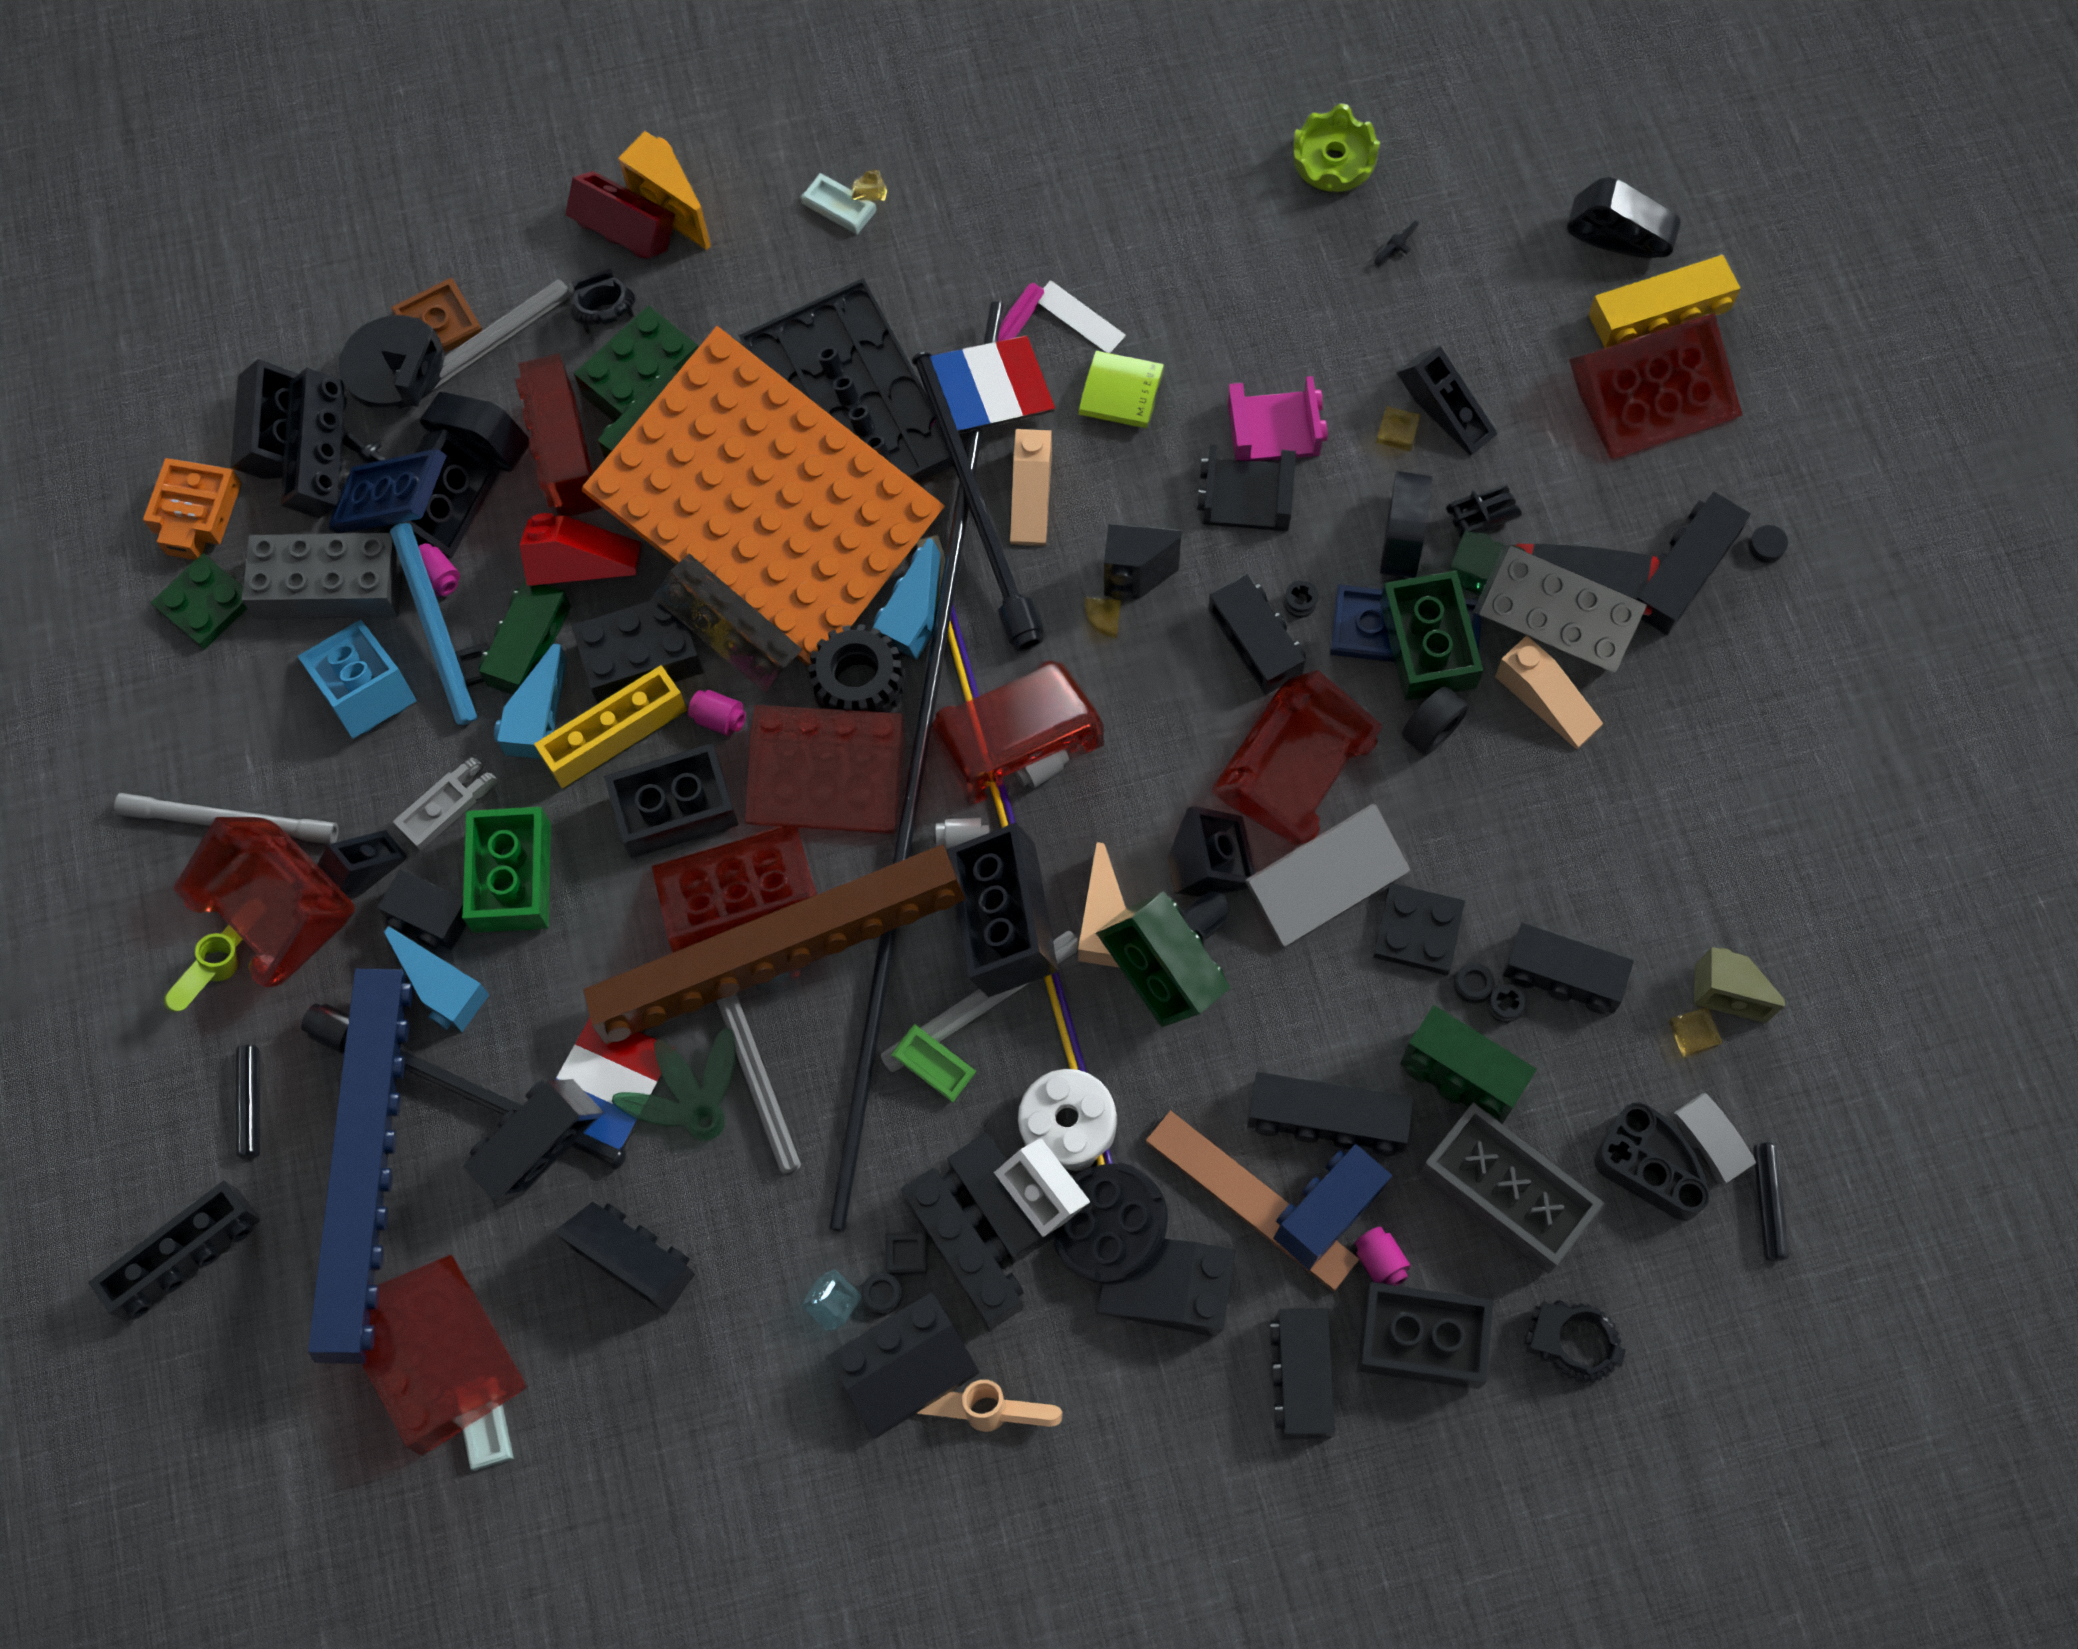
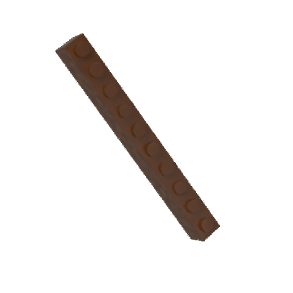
(773, 945)

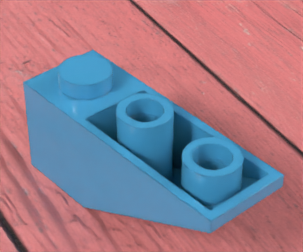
(914, 602)

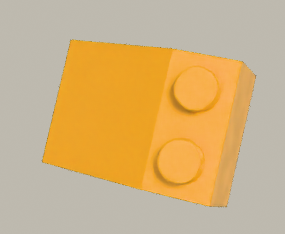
(656, 175)

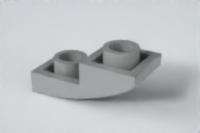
(1715, 1136)

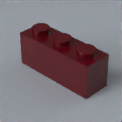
(619, 215)

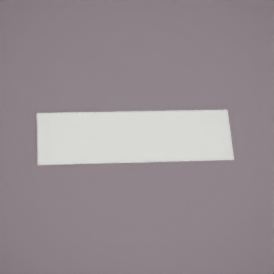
(1080, 317)

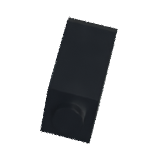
(361, 861)

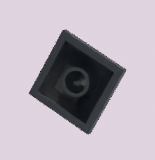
(1210, 853)

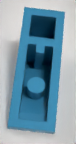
(533, 707)
(442, 988)

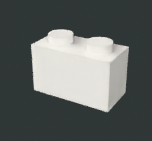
(1041, 1187)

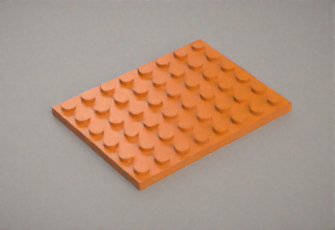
(764, 493)

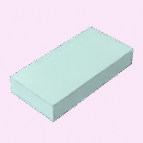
(836, 204)
(488, 1440)

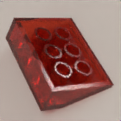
(1657, 385)
(824, 768)
(731, 885)
(437, 1355)

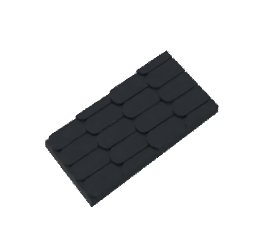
(856, 371)

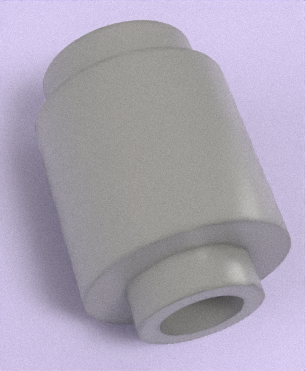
(1042, 770)
(959, 831)

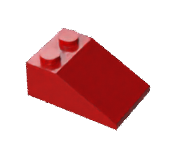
(571, 550)

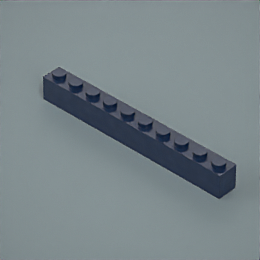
(359, 1168)

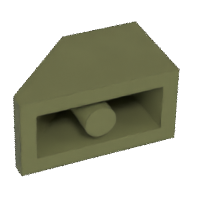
(1735, 986)

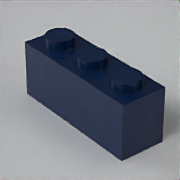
(1330, 1205)

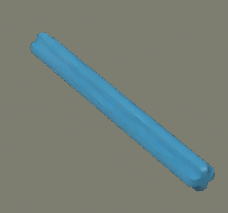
(433, 624)

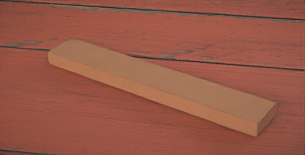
(1238, 1191)

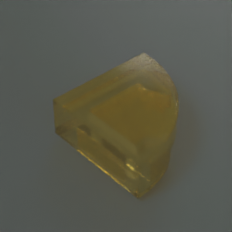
(869, 187)
(1103, 615)

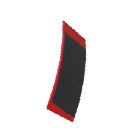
(1607, 567)

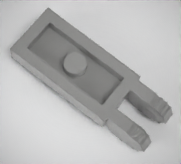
(443, 803)

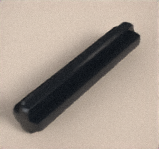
(247, 1101)
(1771, 1202)

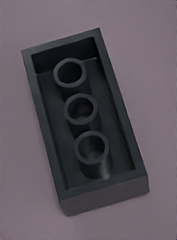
(1004, 911)

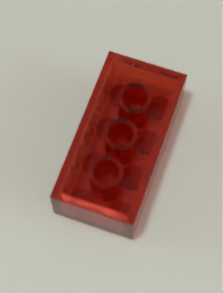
(556, 434)

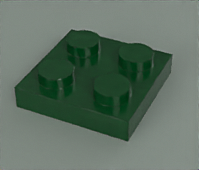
(202, 601)

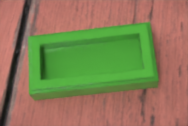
(933, 1062)

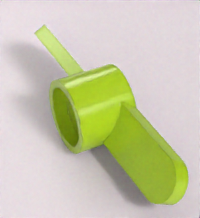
(202, 972)

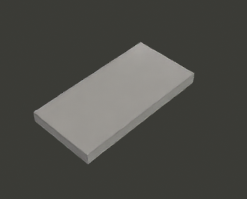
(1327, 875)

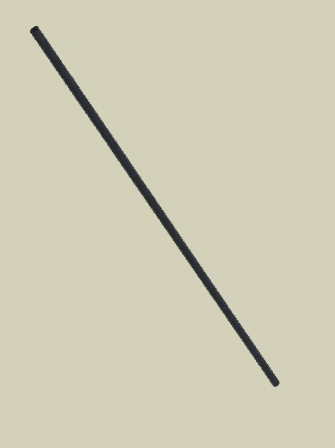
(907, 820)

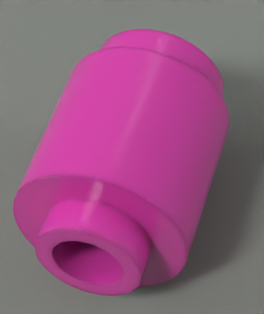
(441, 571)
(717, 712)
(1382, 1257)

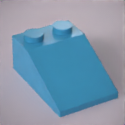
(357, 678)

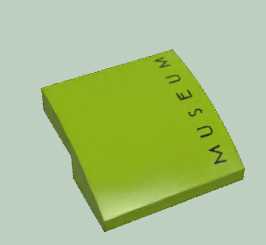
(1121, 389)

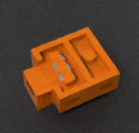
(191, 506)

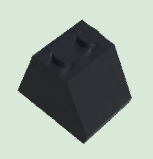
(1139, 559)

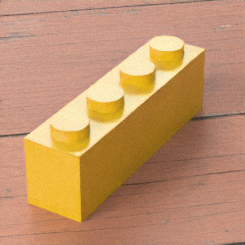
(1664, 300)
(611, 726)

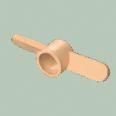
(960, 1405)

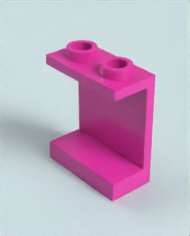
(1276, 423)

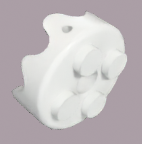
(1092, 1133)

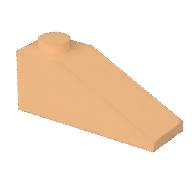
(1031, 487)
(1548, 691)
(1102, 906)

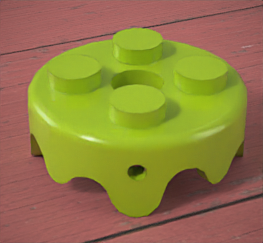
(1336, 132)

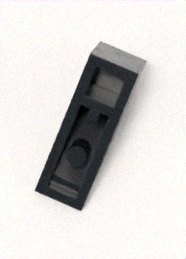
(1447, 399)

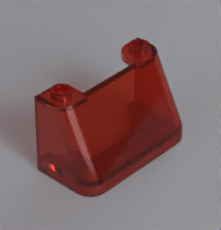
(1016, 728)
(1296, 756)
(265, 893)

